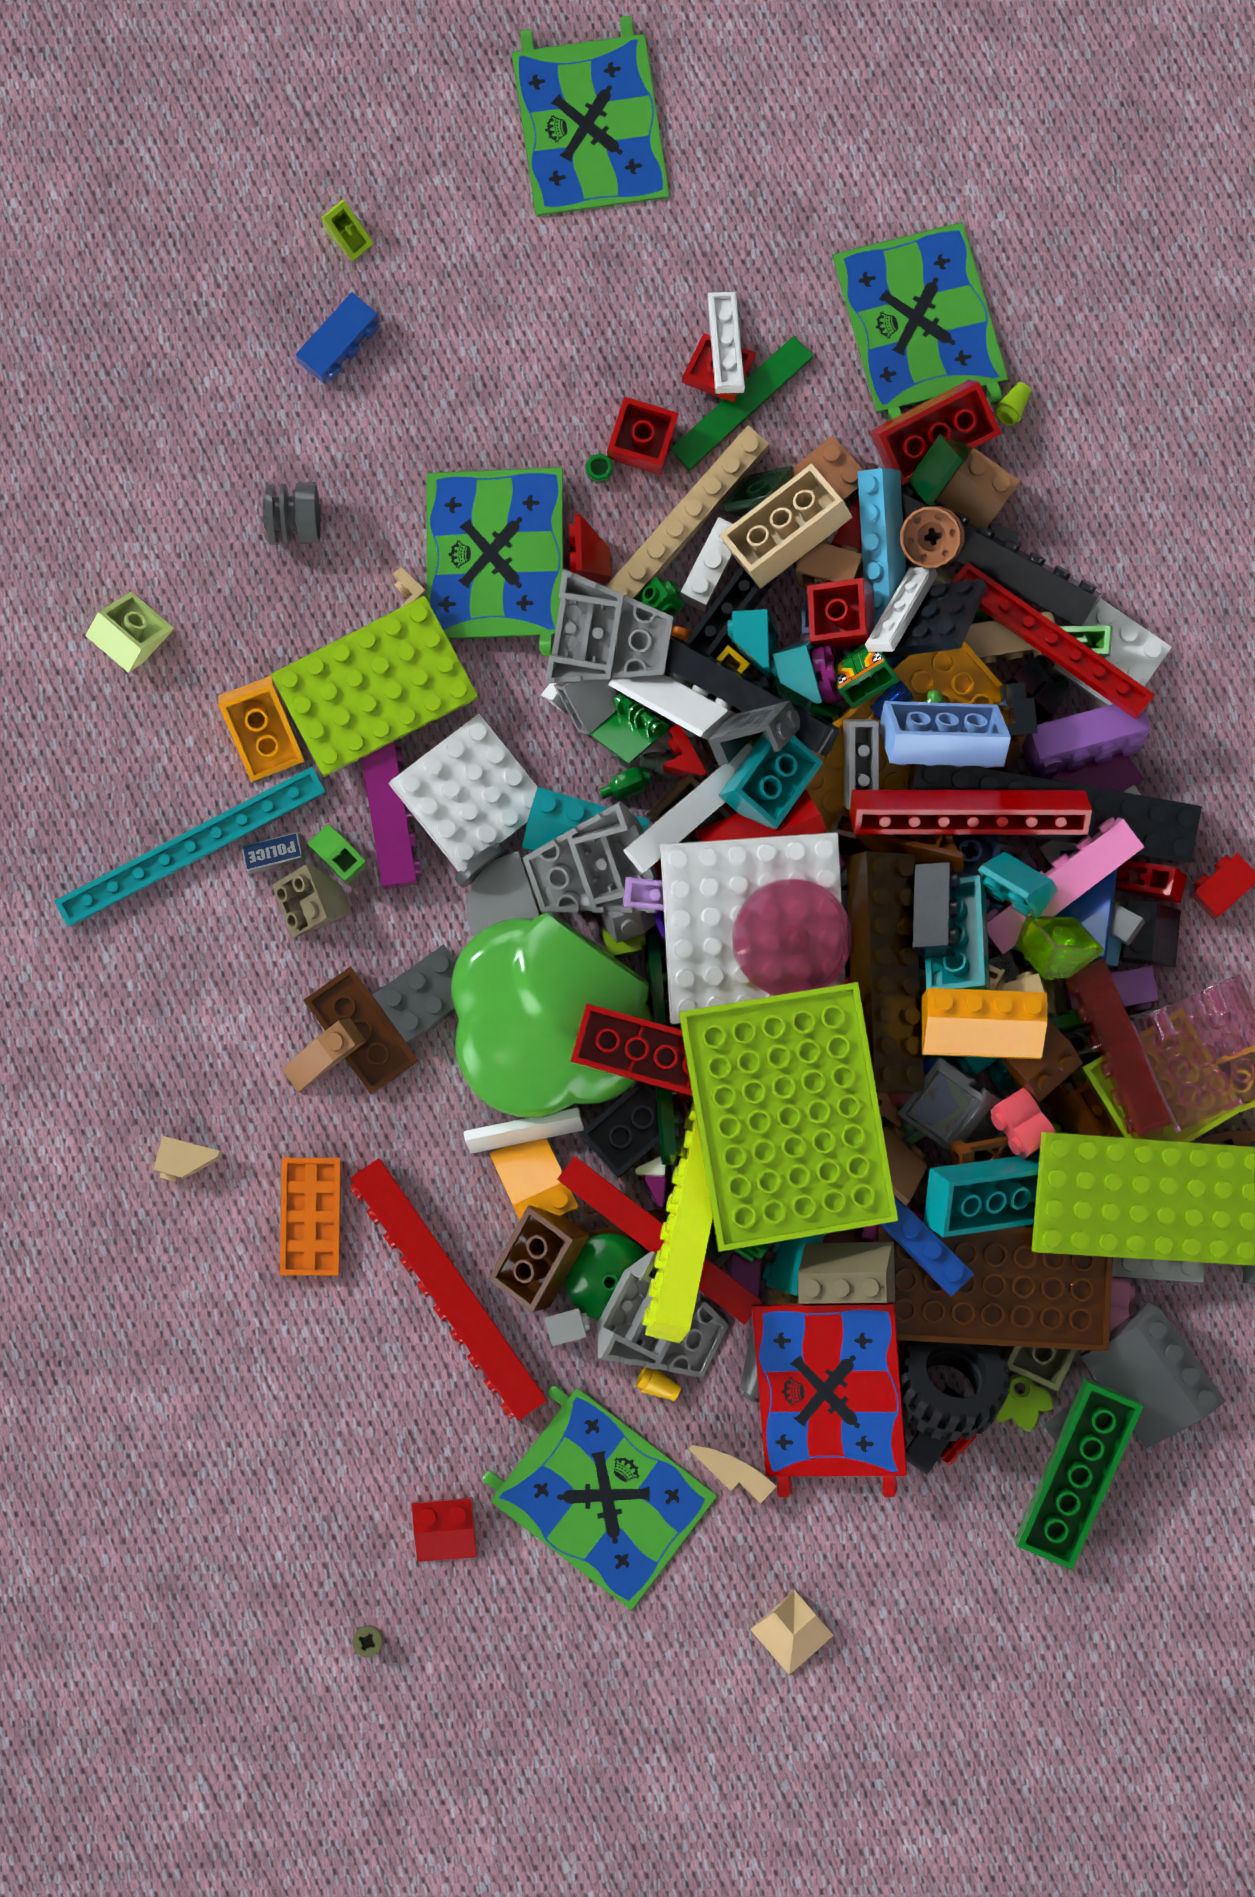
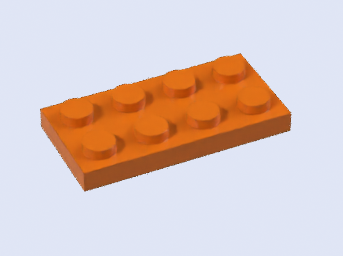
(310, 1216)

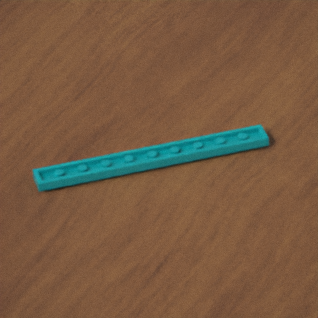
(190, 847)

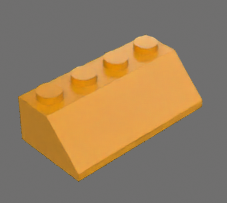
(983, 1023)

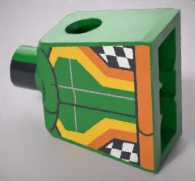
(863, 675)

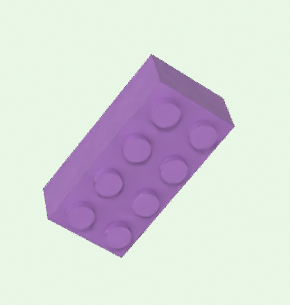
(1084, 739)

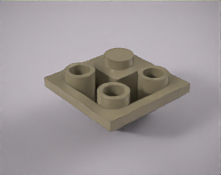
(310, 900)

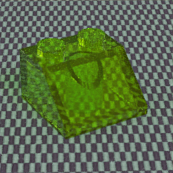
(1057, 945)

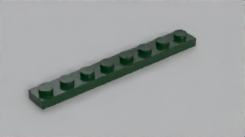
(659, 1006)

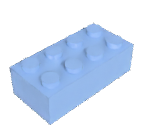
(944, 734)

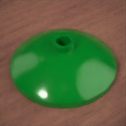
(600, 1258)

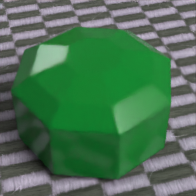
(599, 468)

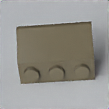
(847, 1273)

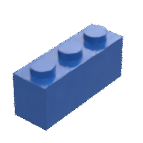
(338, 338)

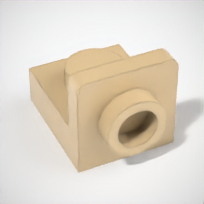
(408, 585)

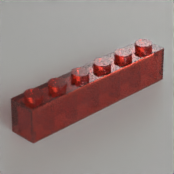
(1119, 1049)

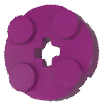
(824, 664)

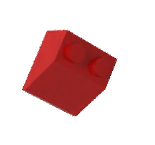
(444, 1529)

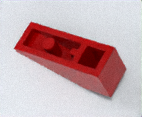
(1151, 881)

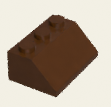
(538, 1258)

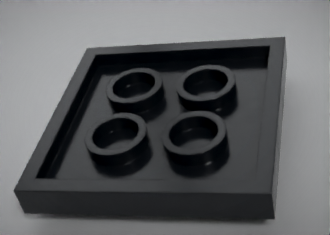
(941, 618)

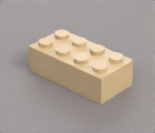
(786, 525)

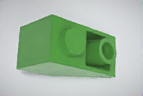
(338, 854)

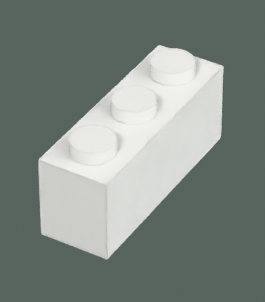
(708, 569)

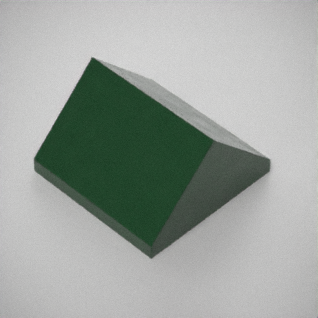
(938, 468)

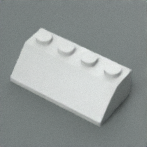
(677, 701)

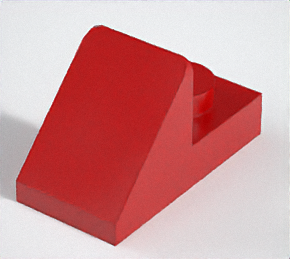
(688, 761)

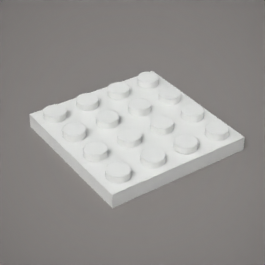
(467, 792)

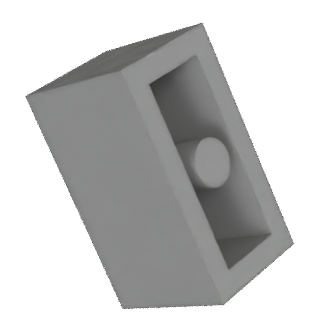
(567, 1326)

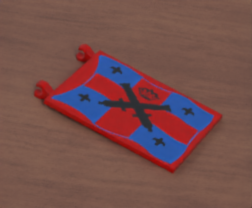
(830, 1391)

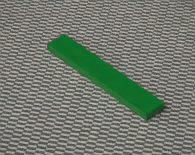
(729, 415)

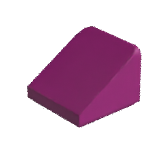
(657, 1187)

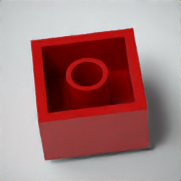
(642, 435)
(840, 613)

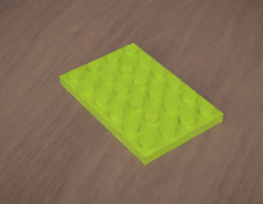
(374, 686)

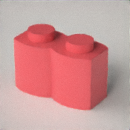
(1021, 1122)

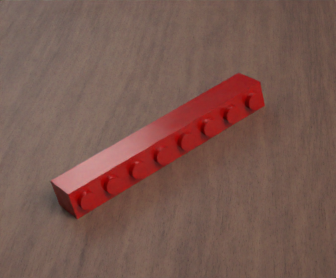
(971, 812)

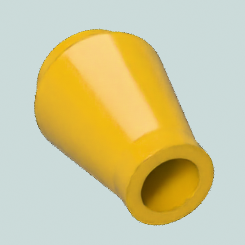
(657, 1384)

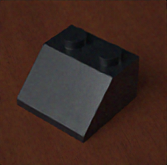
(1157, 938)

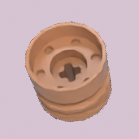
(923, 551)

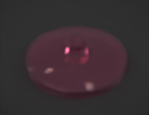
(791, 937)

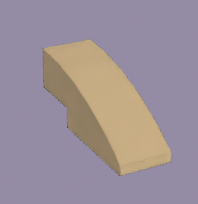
(734, 1471)

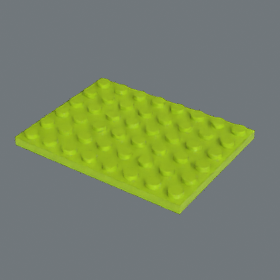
(788, 1116)

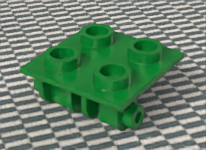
(629, 729)

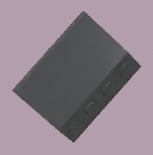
(1158, 1370)

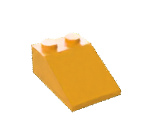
(260, 728)
(531, 1176)

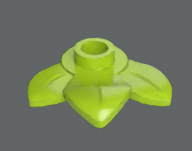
(1024, 1406)

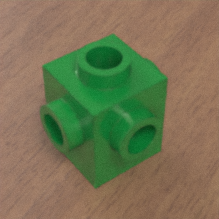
(662, 596)

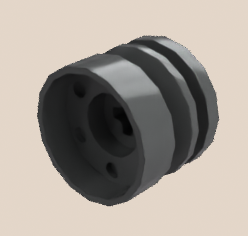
(292, 513)

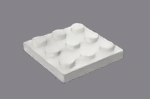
(1132, 648)

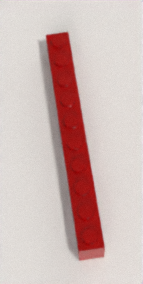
(448, 1289)

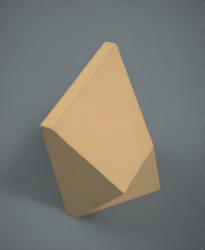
(791, 1632)

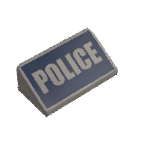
(272, 853)

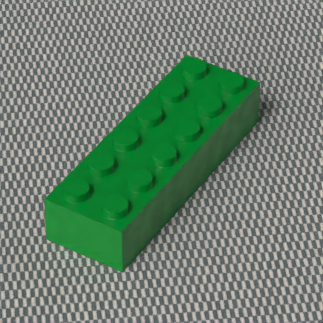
(1078, 1473)

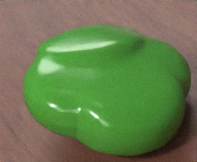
(520, 1011)

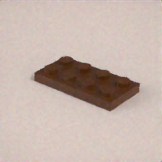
(385, 1051)

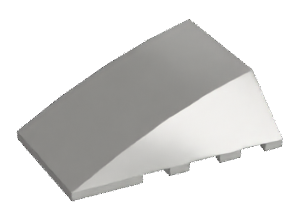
(605, 634)
(588, 865)
(623, 1336)

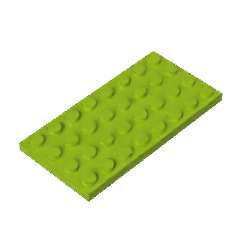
(1145, 1199)

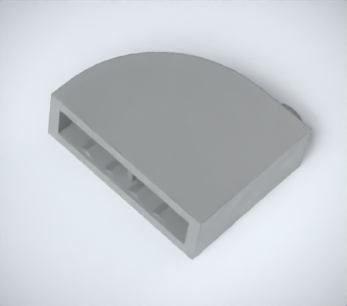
(500, 894)

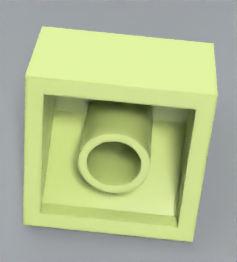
(128, 631)

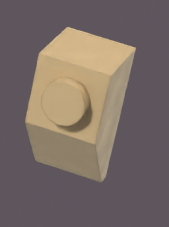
(182, 1158)

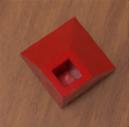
(591, 552)

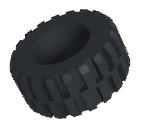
(946, 1414)

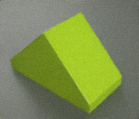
(346, 230)

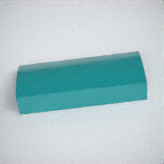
(971, 961)

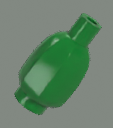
(627, 783)

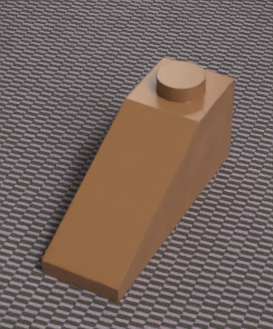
(323, 1053)

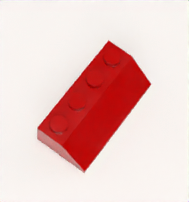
(800, 820)

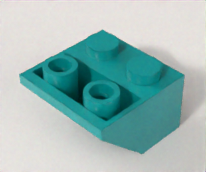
(1018, 884)

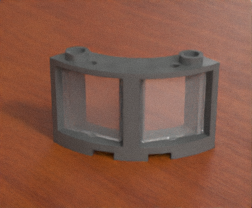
(949, 1112)

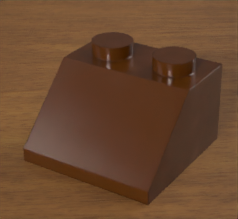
(1045, 1074)

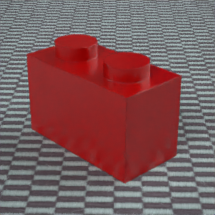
(1224, 886)

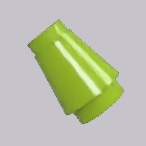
(1012, 406)

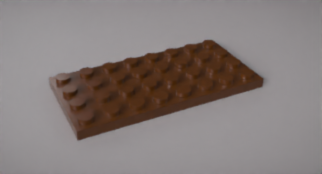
(1011, 1297)

